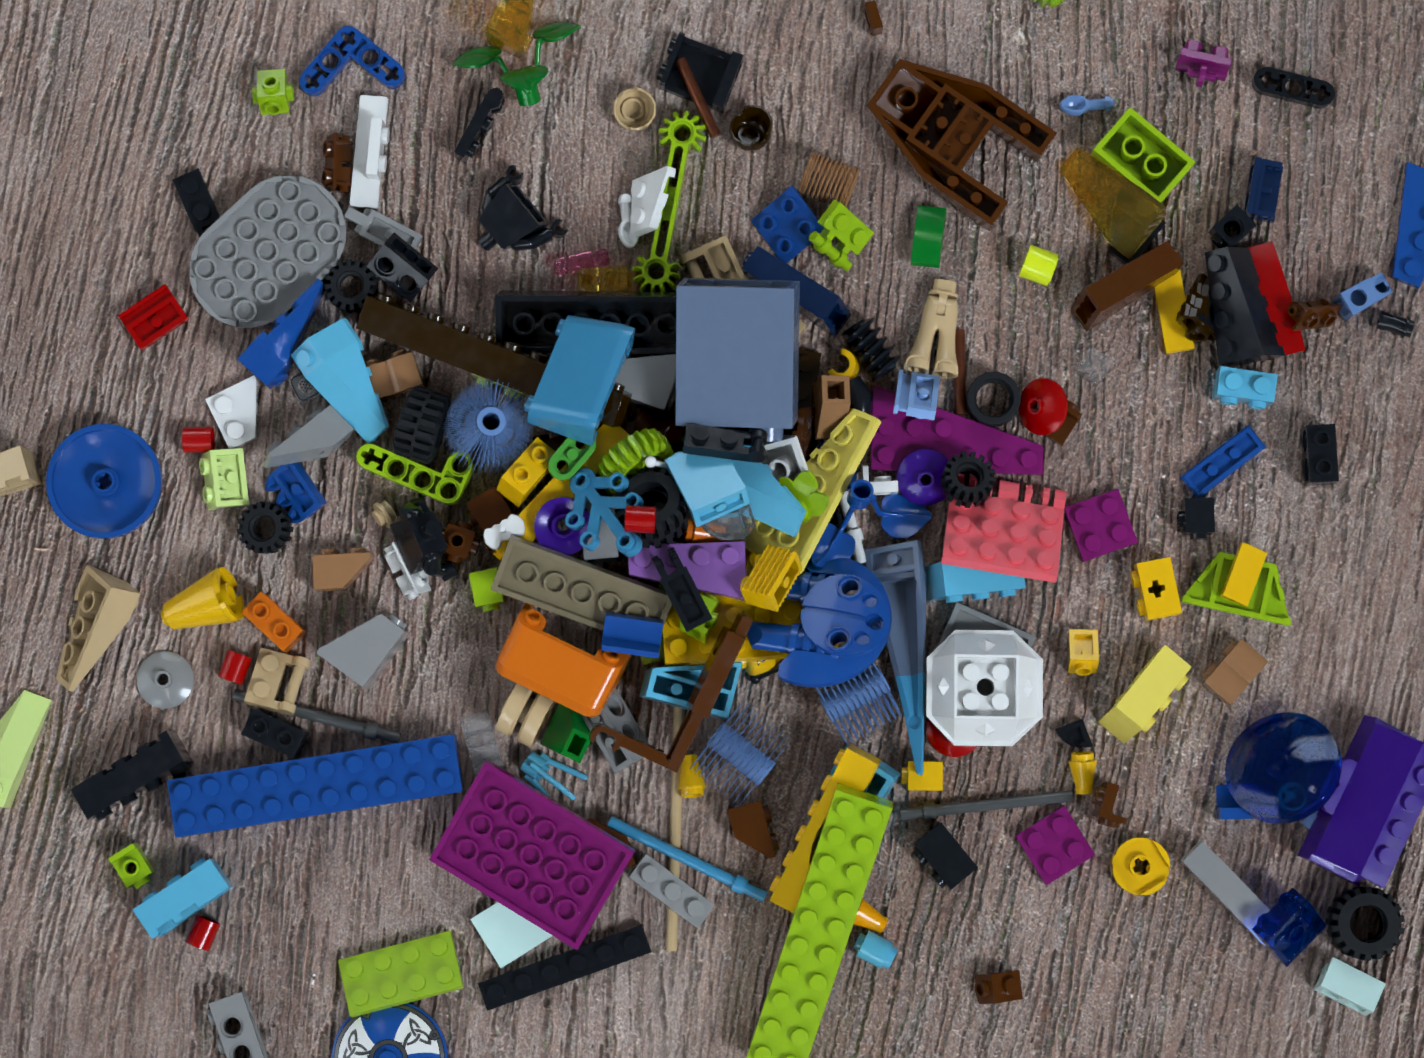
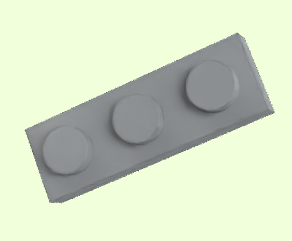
(671, 890)

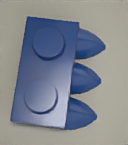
(296, 490)

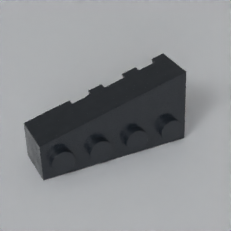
(1239, 309)
(132, 775)

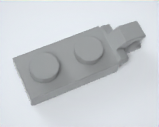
(379, 227)

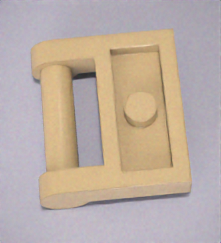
(719, 258)
(268, 678)

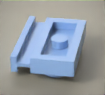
(917, 395)

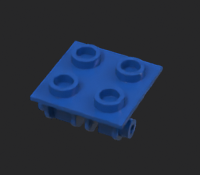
(787, 224)

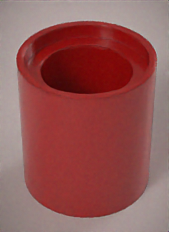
(198, 439)
(640, 519)
(235, 667)
(202, 932)

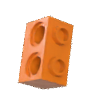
(274, 622)

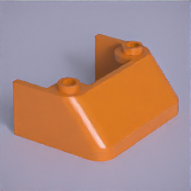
(557, 667)

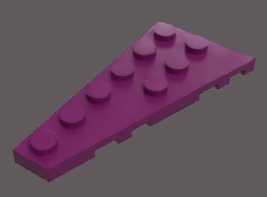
(948, 435)

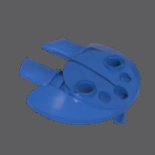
(827, 619)

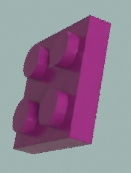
(1100, 525)
(1055, 845)

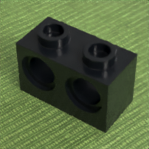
(405, 263)
(1319, 455)
(275, 733)

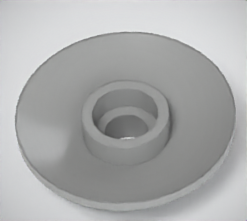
(179, 682)

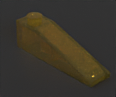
(512, 26)
(1115, 204)

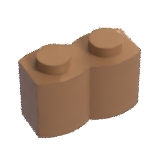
(395, 375)
(1234, 671)

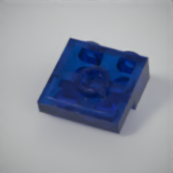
(1289, 926)

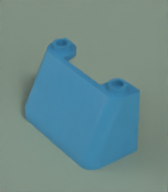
(580, 377)

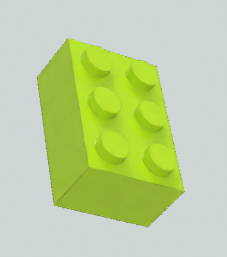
(1143, 155)

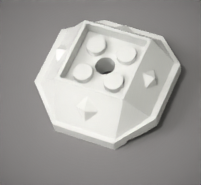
(953, 696)

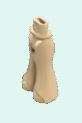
(939, 316)

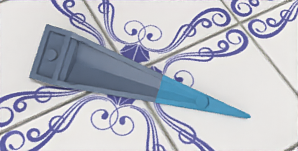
(904, 579)

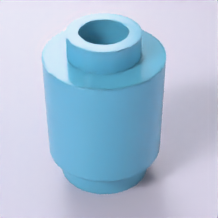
(875, 949)

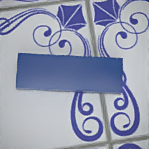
(1222, 462)

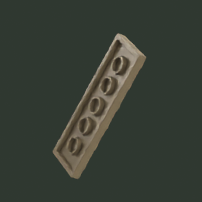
(573, 586)

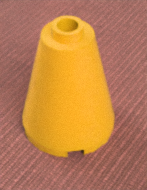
(205, 602)

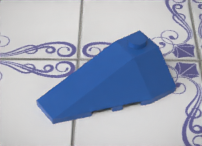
(271, 353)

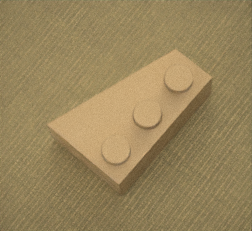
(17, 470)

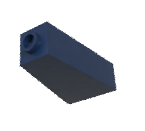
(816, 301)

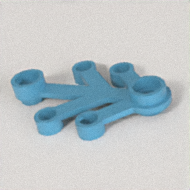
(601, 509)

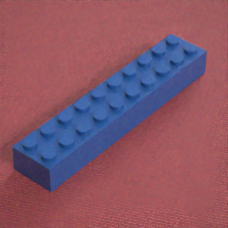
(315, 786)

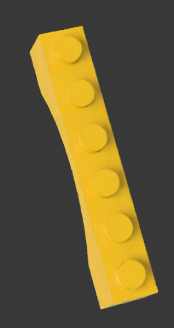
(854, 770)

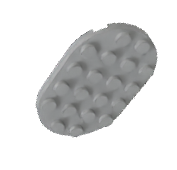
(267, 251)

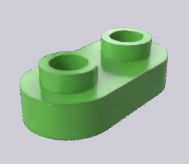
(571, 456)

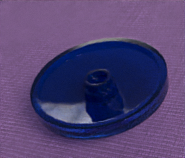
(1283, 768)

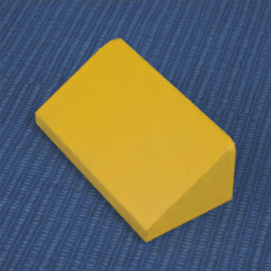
(1243, 574)

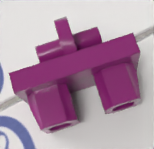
(1203, 65)

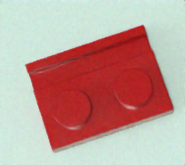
(153, 317)

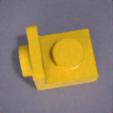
(1083, 651)

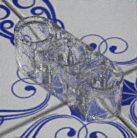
(481, 740)

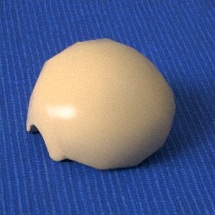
(634, 109)

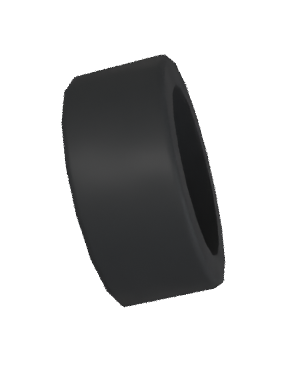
(1005, 381)

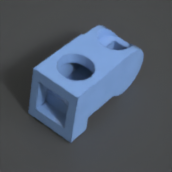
(1362, 296)

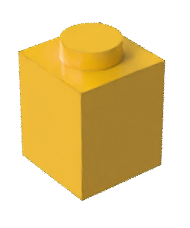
(929, 781)

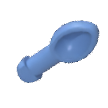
(1078, 105)

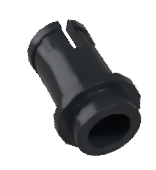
(1395, 324)

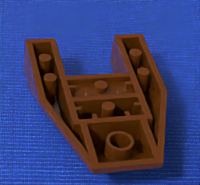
(940, 124)

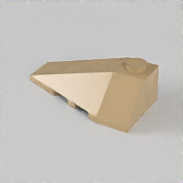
(101, 614)

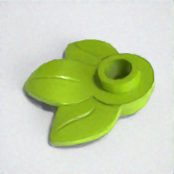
(805, 491)

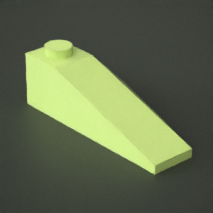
(18, 737)

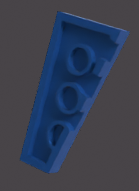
(1409, 248)

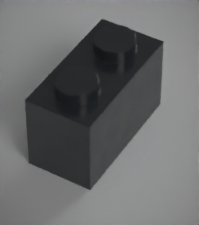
(944, 856)

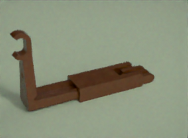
(699, 703)

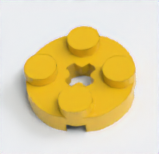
(1136, 882)

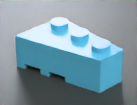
(958, 582)
(182, 897)

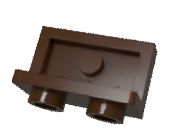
(1104, 800)

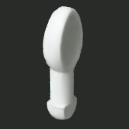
(624, 230)

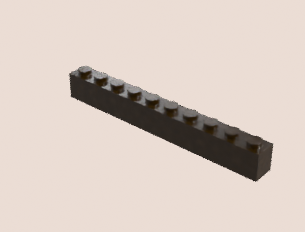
(468, 350)

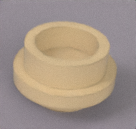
(383, 514)

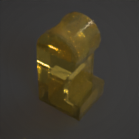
(604, 279)

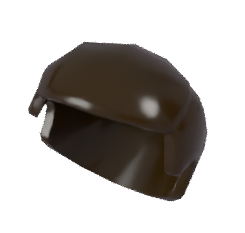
(751, 128)

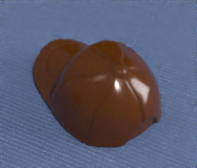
(666, 425)

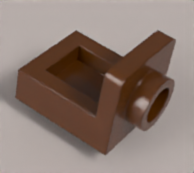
(998, 987)

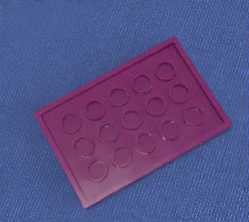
(532, 854)

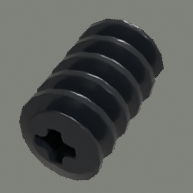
(872, 348)

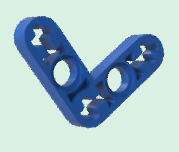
(353, 52)

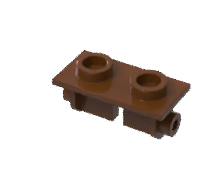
(335, 174)
(1313, 314)

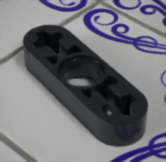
(1311, 100)

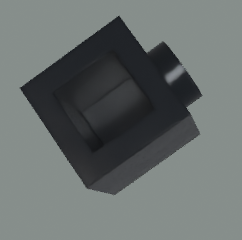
(1196, 517)

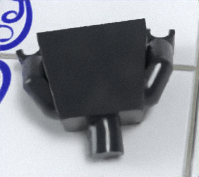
(512, 217)
(422, 540)

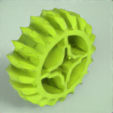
(631, 453)

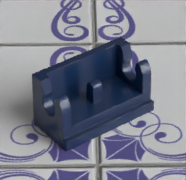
(1263, 189)

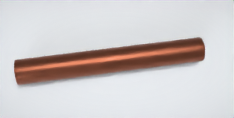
(697, 97)
(960, 381)

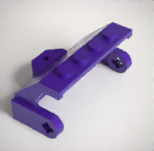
(1372, 808)

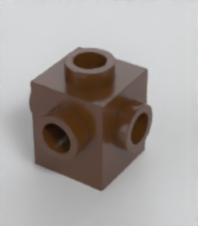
(469, 545)

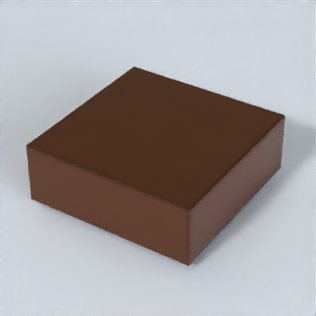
(873, 18)

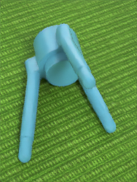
(536, 768)

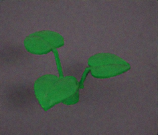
(523, 79)

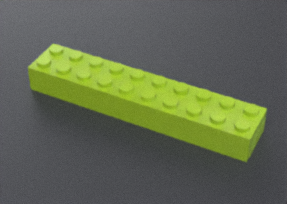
(821, 924)

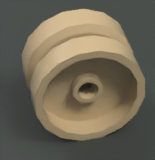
(523, 709)

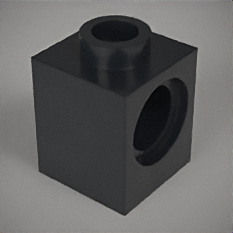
(1239, 220)

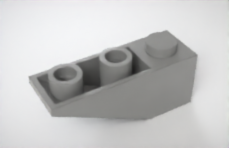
(315, 440)

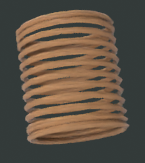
(838, 168)

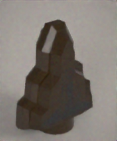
(1197, 312)

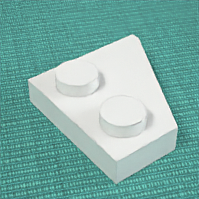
(649, 200)
(236, 412)

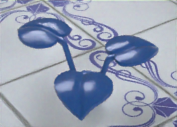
(899, 520)

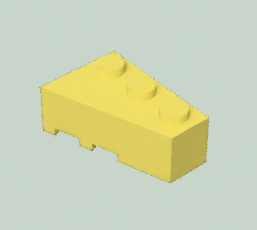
(1146, 695)

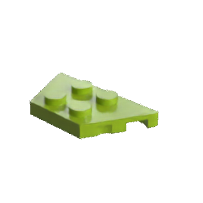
(1266, 600)

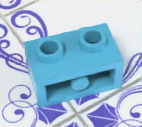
(1244, 386)

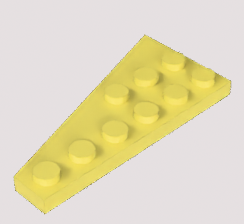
(833, 468)

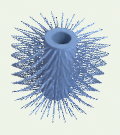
(482, 436)
(856, 694)
(740, 753)

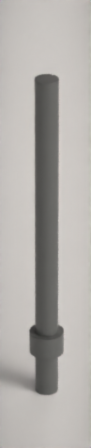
(370, 730)
(930, 811)

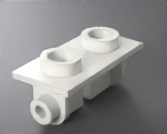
(409, 584)

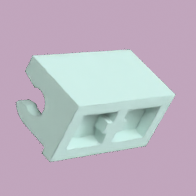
(1349, 986)

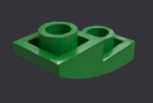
(928, 236)

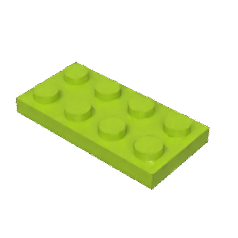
(400, 974)

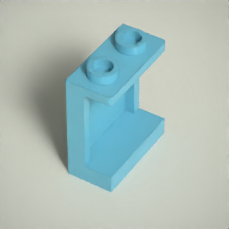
(707, 485)

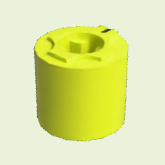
(1039, 265)

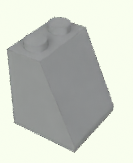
(650, 381)
(366, 649)

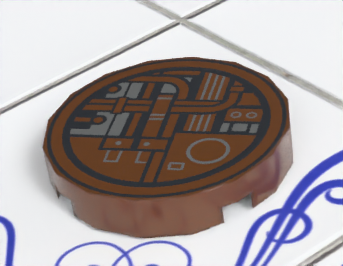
(806, 431)

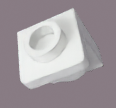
(882, 484)

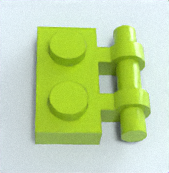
(846, 228)

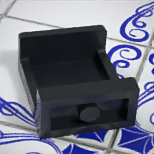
(712, 69)

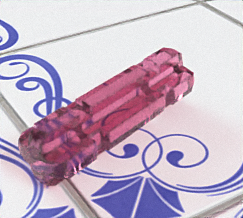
(581, 261)

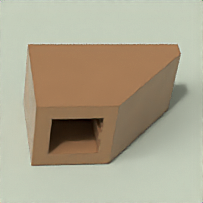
(831, 403)
(339, 571)

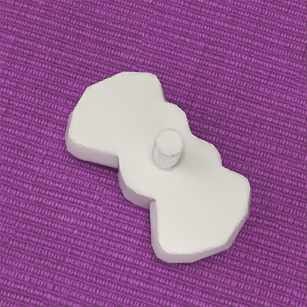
(501, 532)

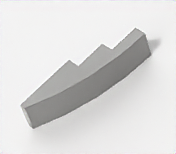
(1225, 886)

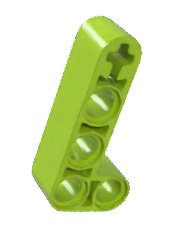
(413, 469)

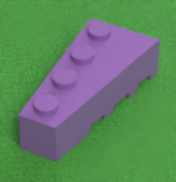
(713, 566)

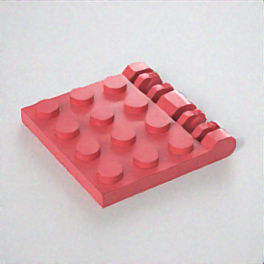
(1006, 533)

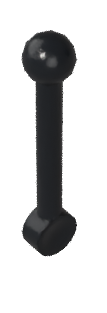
(756, 679)

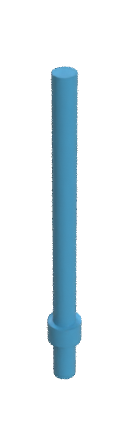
(737, 883)

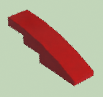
(1275, 289)

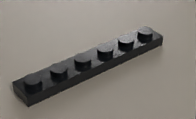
(564, 967)

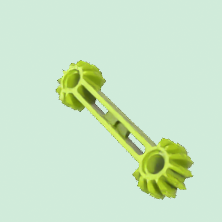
(670, 210)

